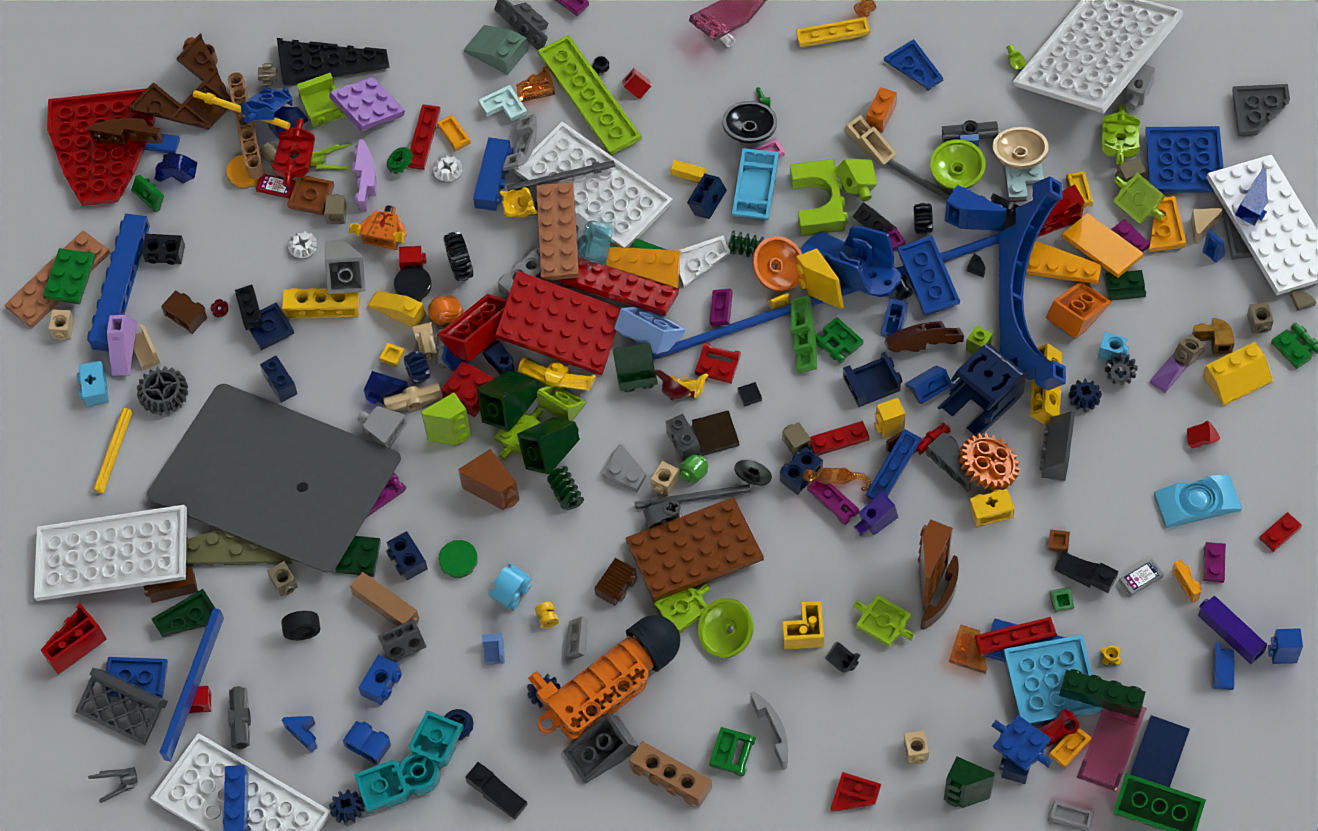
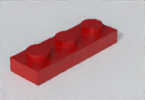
(839, 438)

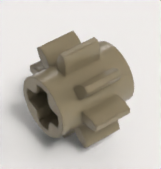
(267, 74)

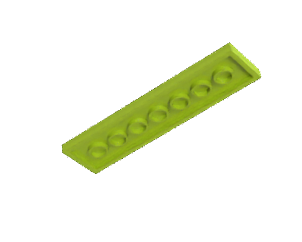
(589, 95)

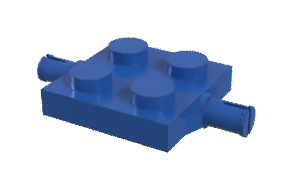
(1022, 743)

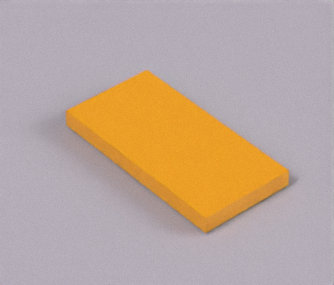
(1102, 245)

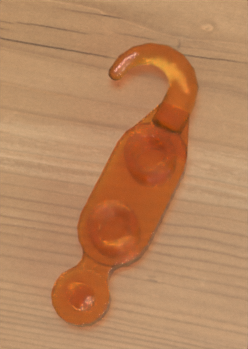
(836, 476)

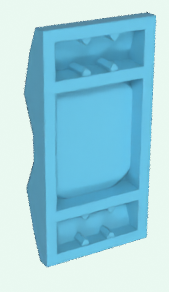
(755, 184)
(1197, 500)

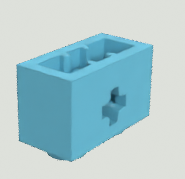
(93, 383)

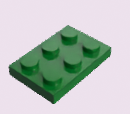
(69, 276)

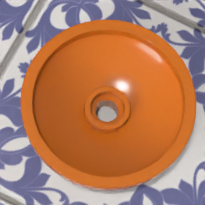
(782, 254)

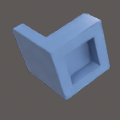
(493, 648)

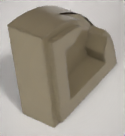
(1302, 300)

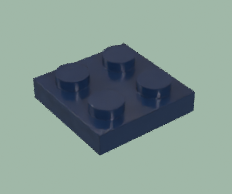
(275, 327)

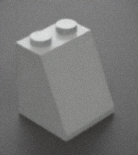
(343, 268)

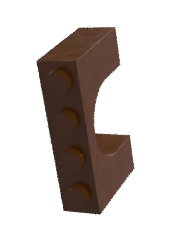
(172, 589)

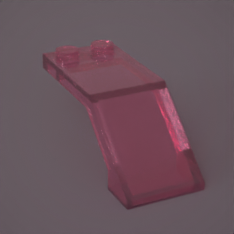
(725, 16)
(1110, 749)

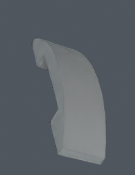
(526, 129)
(763, 708)

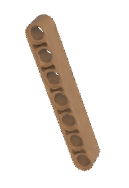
(246, 131)

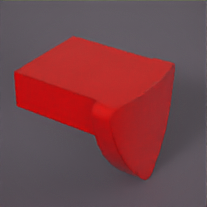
(1202, 434)

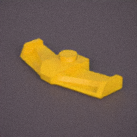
(555, 375)

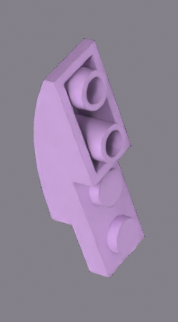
(365, 175)

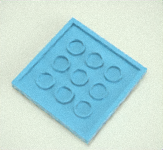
(1038, 674)

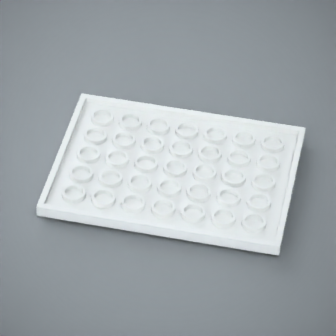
(1098, 51)

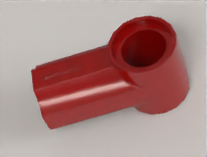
(1058, 728)

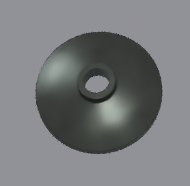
(752, 472)

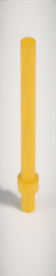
(212, 99)

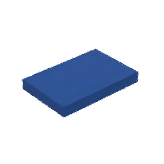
(142, 672)

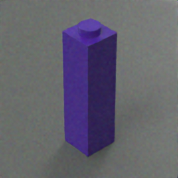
(1232, 629)

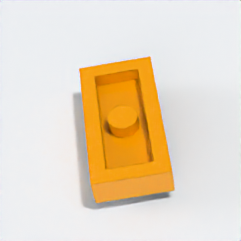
(1183, 575)
(1070, 747)

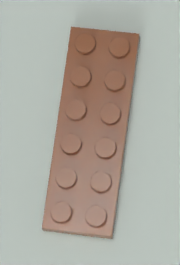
(557, 231)
(29, 302)

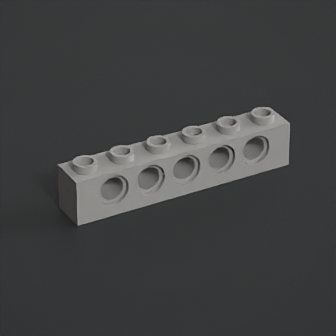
(533, 261)

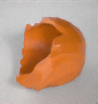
(444, 309)

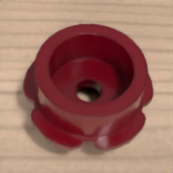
(219, 303)

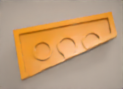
(652, 264)
(1058, 264)

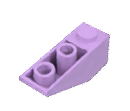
(121, 340)

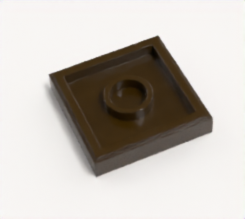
(715, 432)

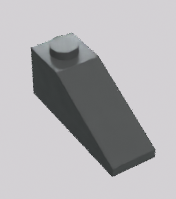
(945, 453)

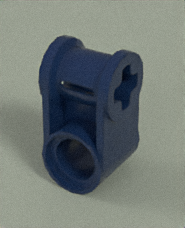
(499, 358)

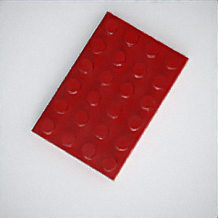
(558, 323)

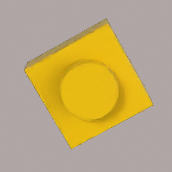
(392, 355)

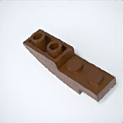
(120, 130)
(916, 336)

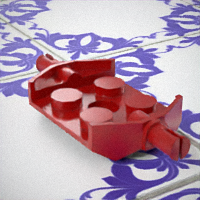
(291, 142)

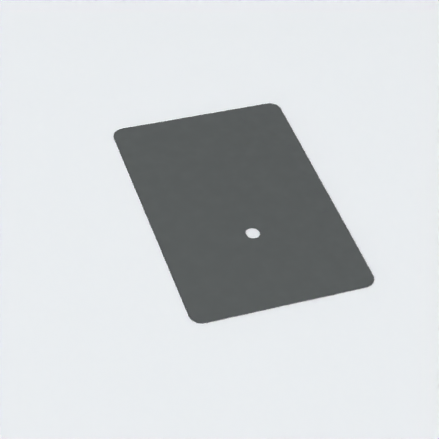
(243, 473)

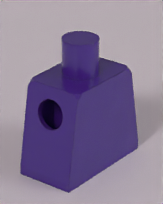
(876, 515)

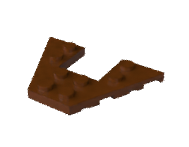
(192, 111)

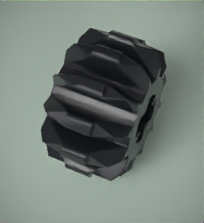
(923, 218)
(1126, 364)

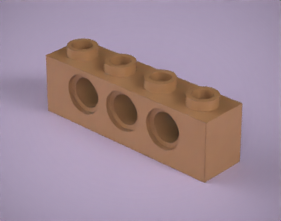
(683, 774)

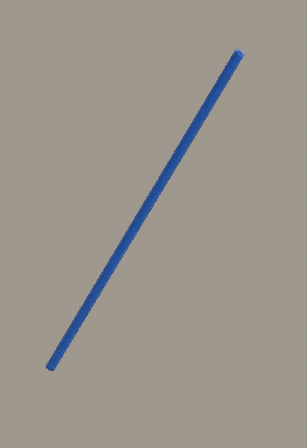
(785, 310)

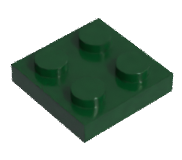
(360, 556)

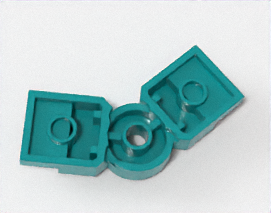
(395, 782)

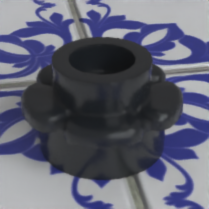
(601, 61)

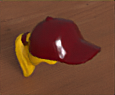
(681, 388)

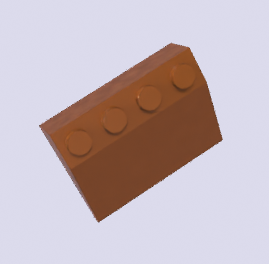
(933, 558)

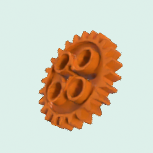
(989, 461)

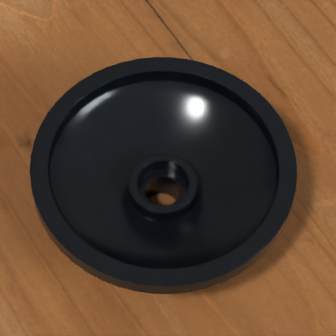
(749, 122)

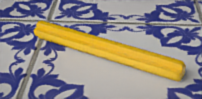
(112, 451)

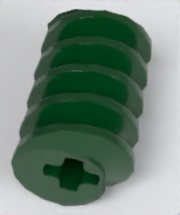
(741, 244)
(564, 488)

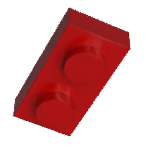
(1280, 532)

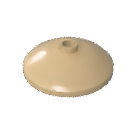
(1020, 147)

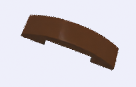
(934, 613)

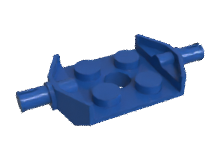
(264, 104)

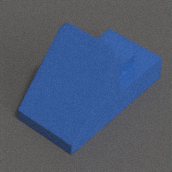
(299, 728)

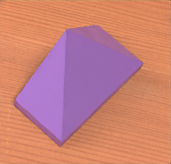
(1168, 374)

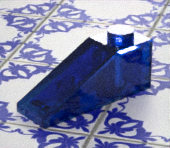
(1255, 201)

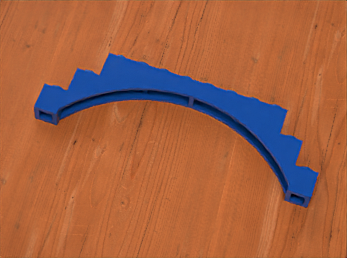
(1014, 254)

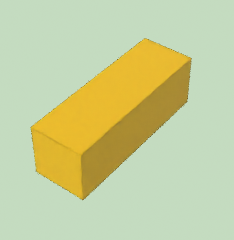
(687, 171)

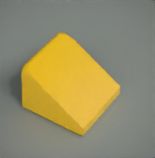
(778, 301)

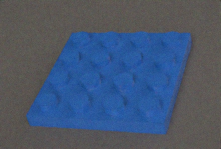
(1183, 157)

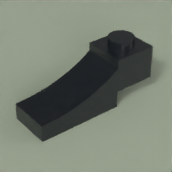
(1087, 572)
(495, 790)

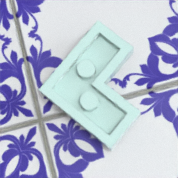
(505, 100)
(1018, 178)

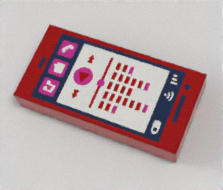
(273, 185)

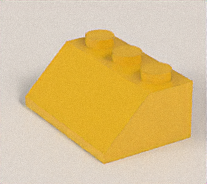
(1238, 373)

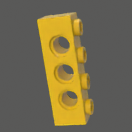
(314, 309)
(1046, 403)

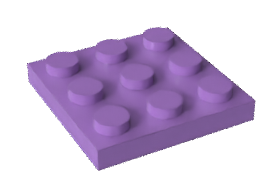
(366, 103)

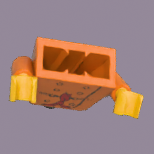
(381, 229)

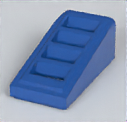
(1214, 247)

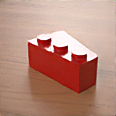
(1065, 212)
(73, 640)

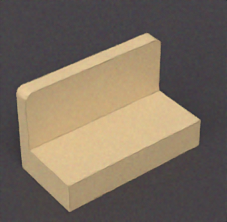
(145, 350)

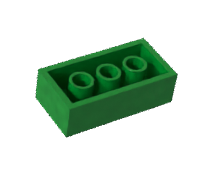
(1158, 805)

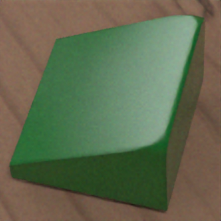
(1061, 599)

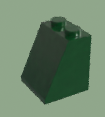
(506, 399)
(547, 444)

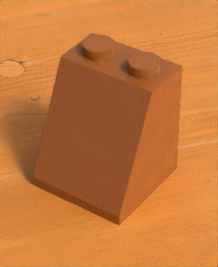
(489, 481)

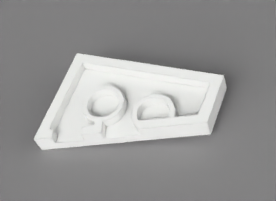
(700, 258)

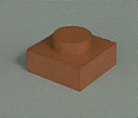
(1058, 541)

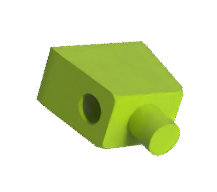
(857, 177)

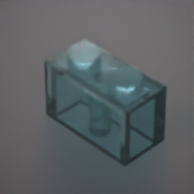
(596, 241)

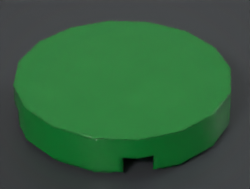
(458, 558)

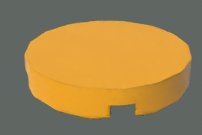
(238, 174)

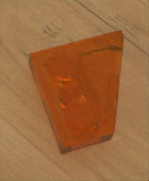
(536, 86)
(966, 652)

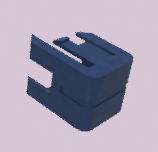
(990, 383)

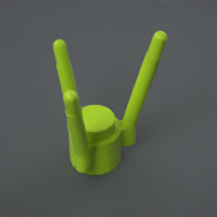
(319, 158)

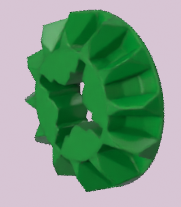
(396, 156)

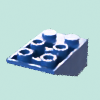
(973, 211)

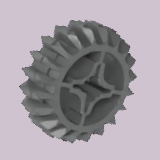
(173, 394)

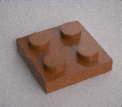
(310, 194)

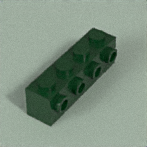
(1102, 693)

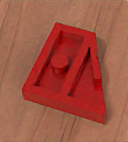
(855, 793)

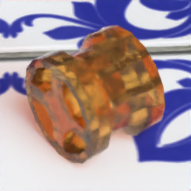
(864, 7)

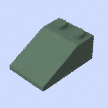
(498, 47)

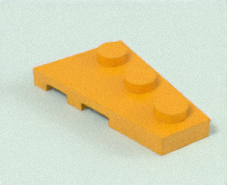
(1169, 231)

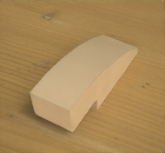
(870, 140)

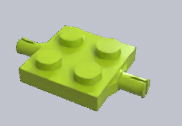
(1139, 198)
(510, 439)
(683, 607)
(883, 620)

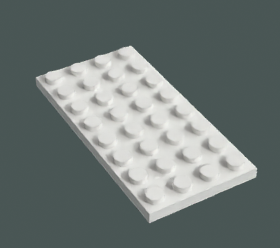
(610, 197)
(1285, 238)
(110, 553)
(197, 793)

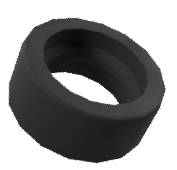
(300, 625)

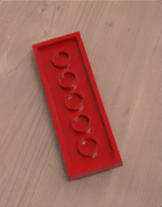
(623, 287)

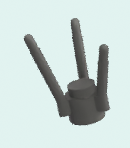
(127, 776)

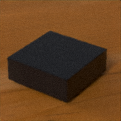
(749, 394)

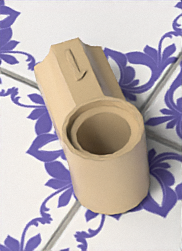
(425, 338)

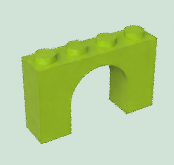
(821, 175)

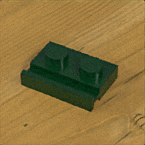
(1126, 286)

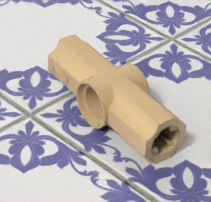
(413, 398)

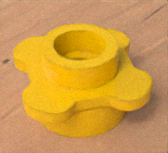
(1115, 651)

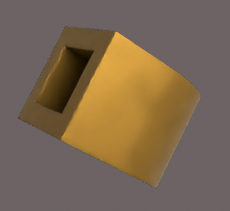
(1218, 332)

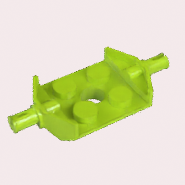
(1120, 126)

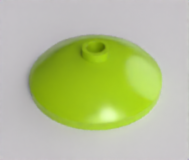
(957, 155)
(715, 627)

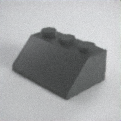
(1057, 446)

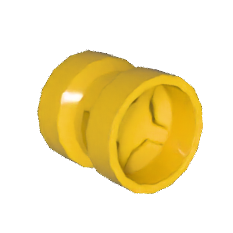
(546, 613)

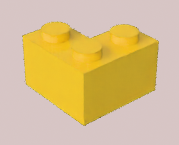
(805, 632)

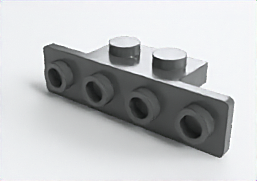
(524, 20)

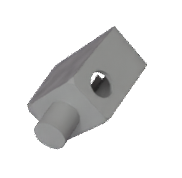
(1140, 86)
(382, 425)

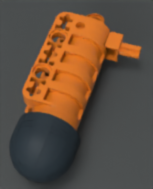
(648, 646)

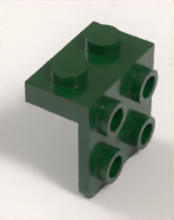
(634, 367)

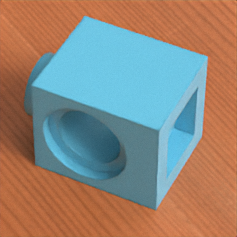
(1111, 340)

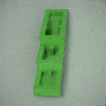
(804, 334)

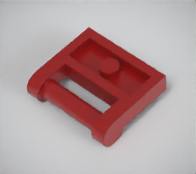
(716, 368)

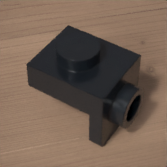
(842, 658)

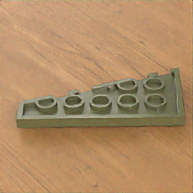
(228, 549)

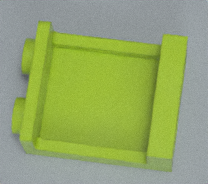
(316, 100)

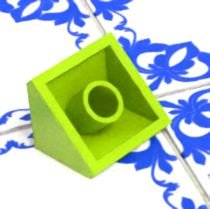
(560, 402)

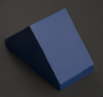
(894, 317)

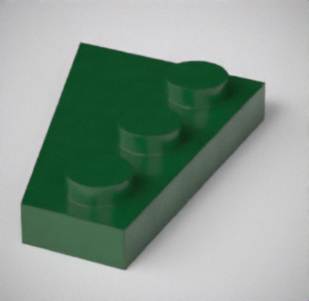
(185, 615)

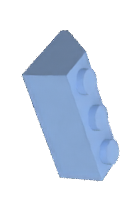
(648, 328)

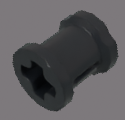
(908, 291)

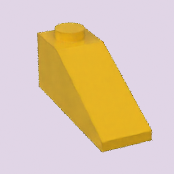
(398, 307)

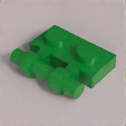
(843, 336)
(1292, 348)

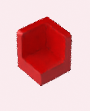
(636, 83)

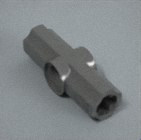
(984, 129)
(239, 717)

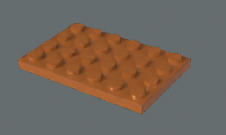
(694, 549)

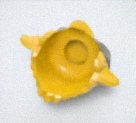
(519, 203)

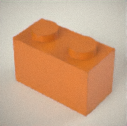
(881, 109)

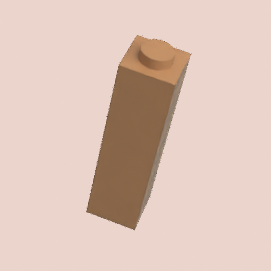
(383, 600)

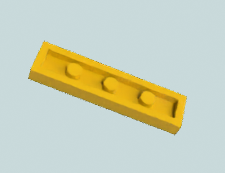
(832, 32)

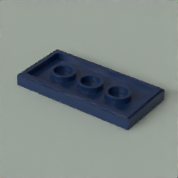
(1160, 751)

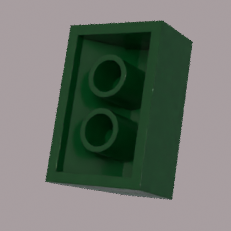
(967, 784)

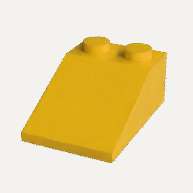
(819, 278)

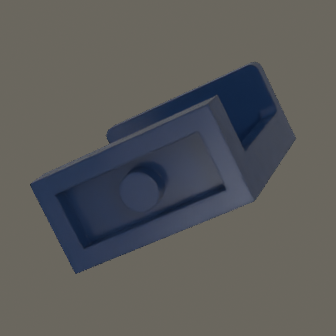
(872, 380)

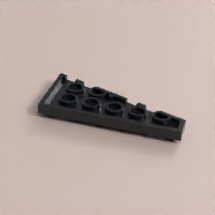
(313, 59)

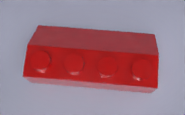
(474, 328)

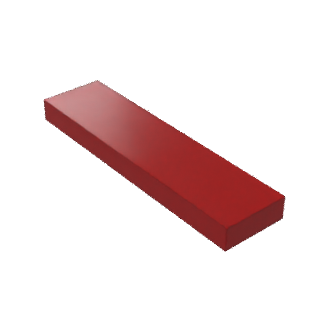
(424, 135)
(1015, 636)

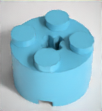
(510, 586)

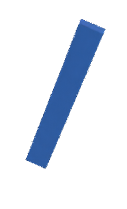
(191, 685)

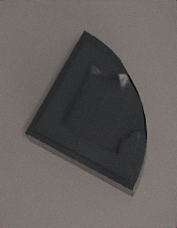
(976, 266)

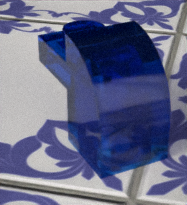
(176, 166)

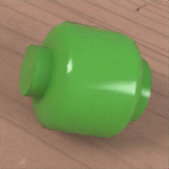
(693, 468)

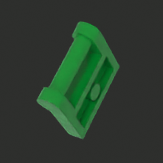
(725, 750)

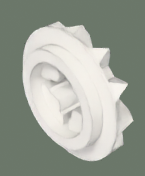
(445, 174)
(297, 250)

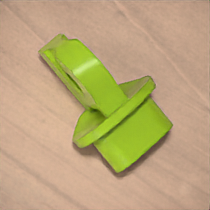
(1016, 58)

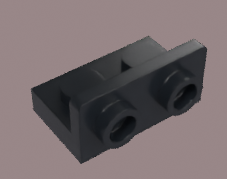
(872, 219)

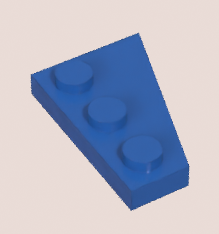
(914, 64)

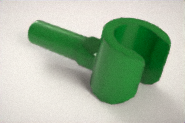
(764, 100)

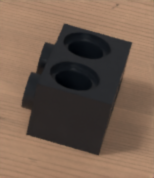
(163, 246)

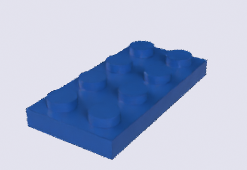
(928, 275)

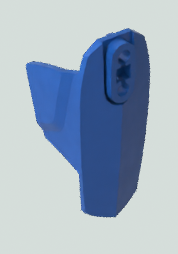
(861, 261)

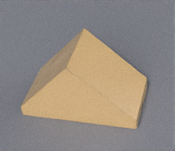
(1203, 221)

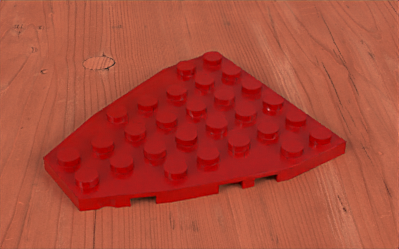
(94, 168)

